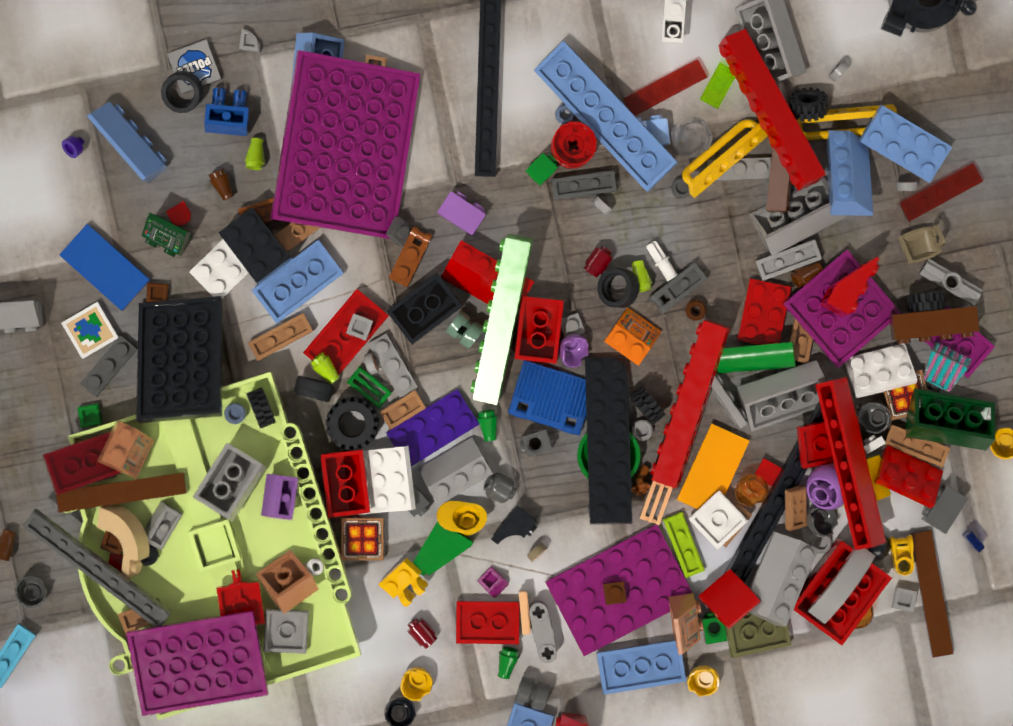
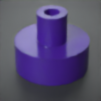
(73, 146)

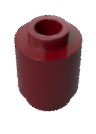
(598, 261)
(421, 632)

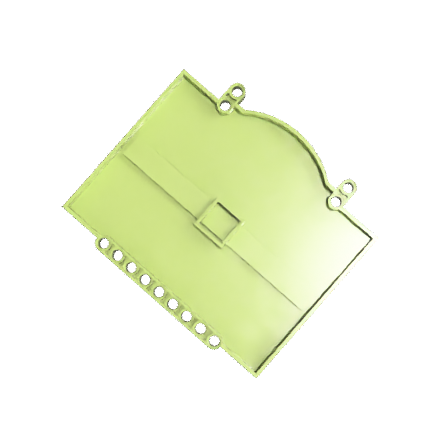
(210, 546)

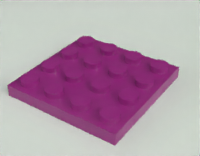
(834, 334)

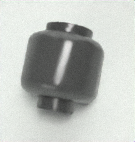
(499, 487)

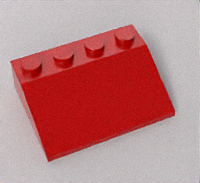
(856, 605)

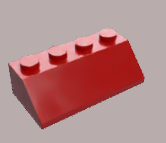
(475, 272)

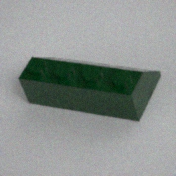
(951, 419)

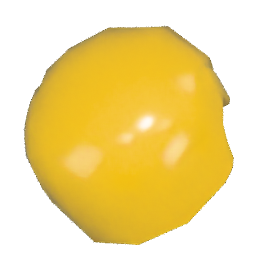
(1003, 445)
(703, 680)
(416, 683)

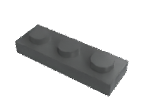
(584, 185)
(108, 366)

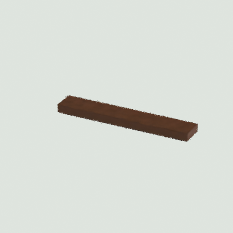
(121, 492)
(931, 594)

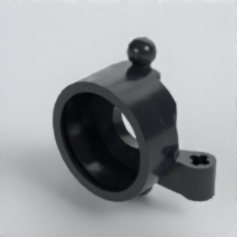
(923, 19)

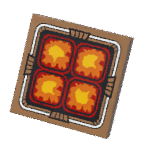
(899, 399)
(362, 538)

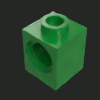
(542, 168)
(715, 637)

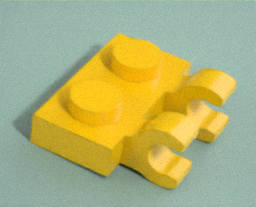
(399, 578)

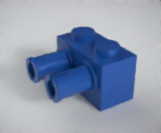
(227, 119)

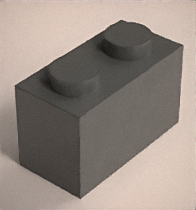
(945, 510)

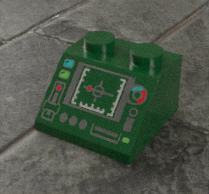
(166, 234)

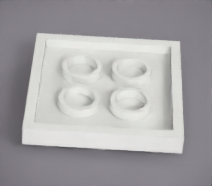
(389, 479)

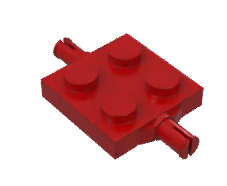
(241, 597)

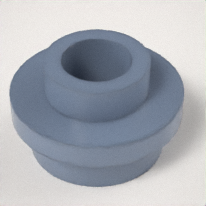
(560, 119)

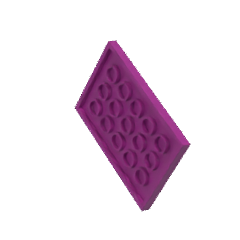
(648, 578)
(197, 663)

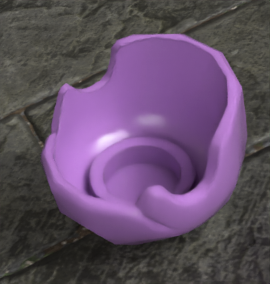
(573, 349)

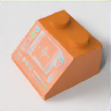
(632, 336)

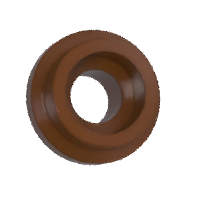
(700, 305)

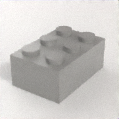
(229, 482)

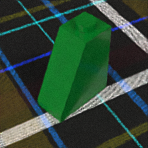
(440, 549)

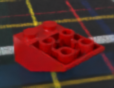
(843, 294)

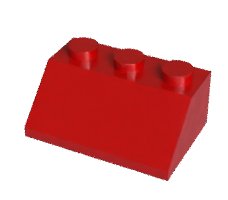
(345, 483)

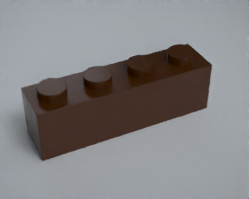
(934, 323)

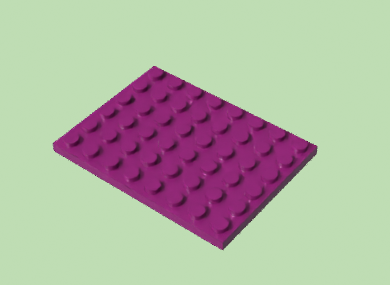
(345, 144)

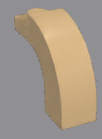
(129, 533)

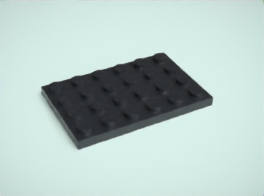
(180, 359)

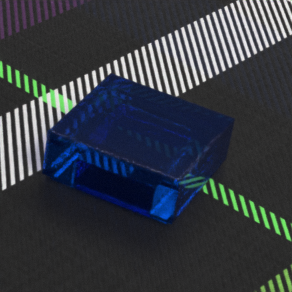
(974, 542)

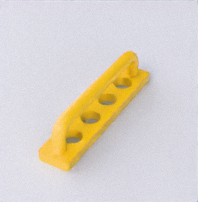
(843, 114)
(726, 160)

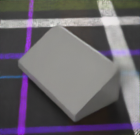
(162, 524)

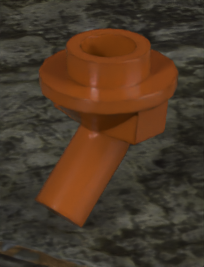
(640, 486)

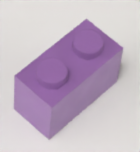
(462, 213)
(279, 496)

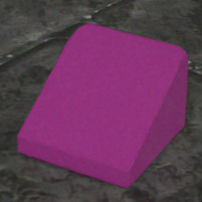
(493, 582)

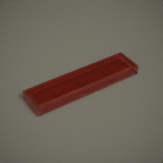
(665, 87)
(940, 192)

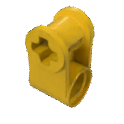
(902, 553)

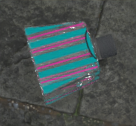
(944, 368)

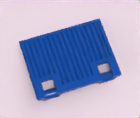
(550, 397)

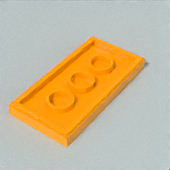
(712, 466)

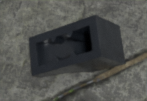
(516, 523)

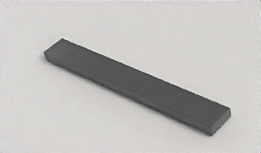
(97, 568)

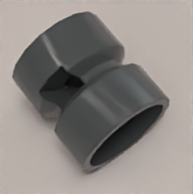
(532, 693)

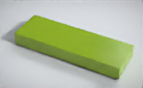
(683, 544)

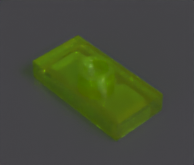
(717, 86)

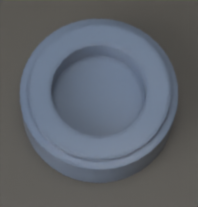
(234, 413)

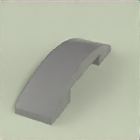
(842, 585)

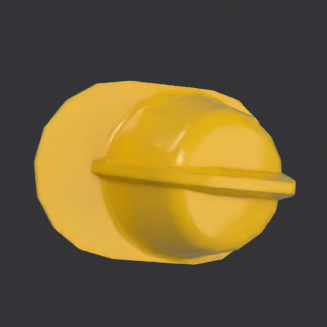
(461, 517)

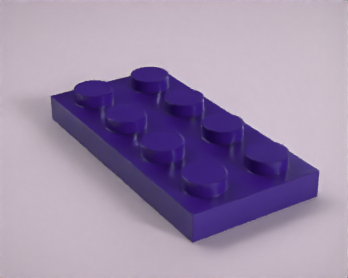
(434, 427)

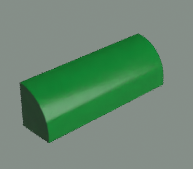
(757, 358)

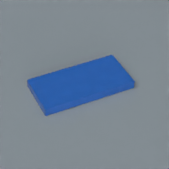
(104, 267)

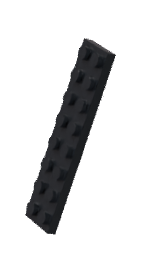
(608, 440)

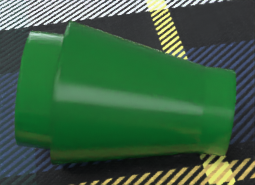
(488, 423)
(507, 660)

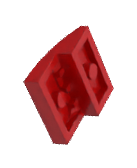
(729, 599)

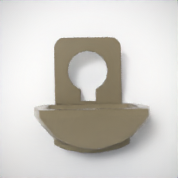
(922, 244)

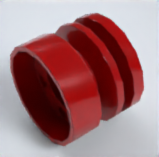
(571, 133)

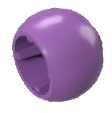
(824, 488)

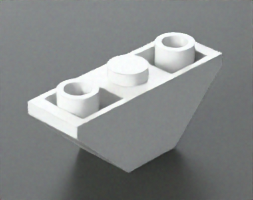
(673, 21)

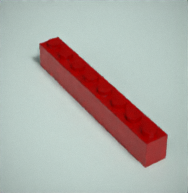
(771, 109)
(690, 403)
(850, 463)

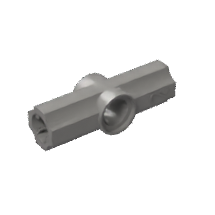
(939, 275)

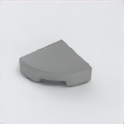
(249, 42)

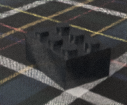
(255, 245)
(424, 309)

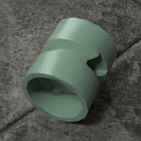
(468, 337)

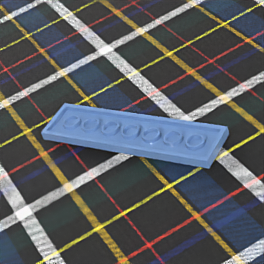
(606, 116)

